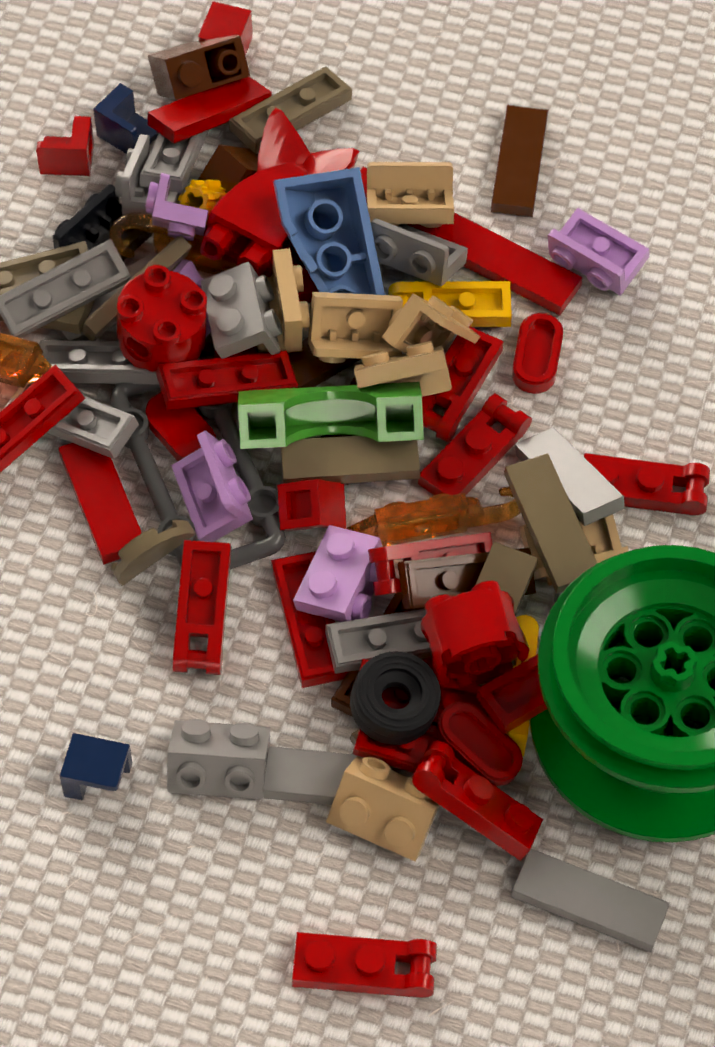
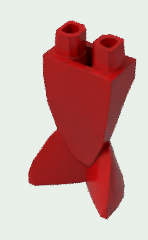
(248, 217)

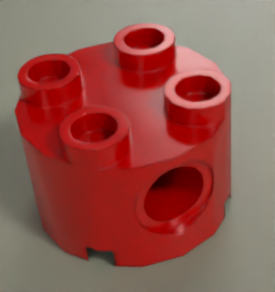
(161, 318)
(473, 635)

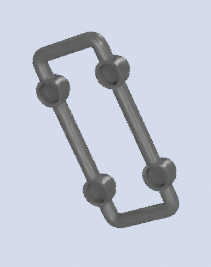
(263, 500)

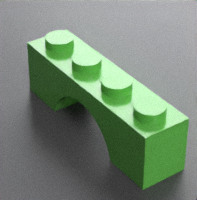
(291, 414)

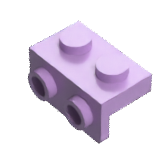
(176, 217)
(597, 251)
(212, 489)
(339, 577)

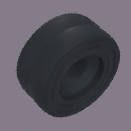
(402, 672)

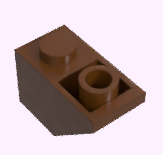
(198, 66)

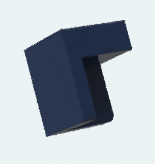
(118, 122)
(93, 764)

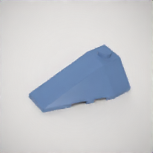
(331, 230)

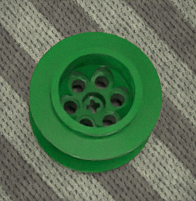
(654, 624)

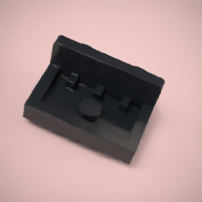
(94, 223)

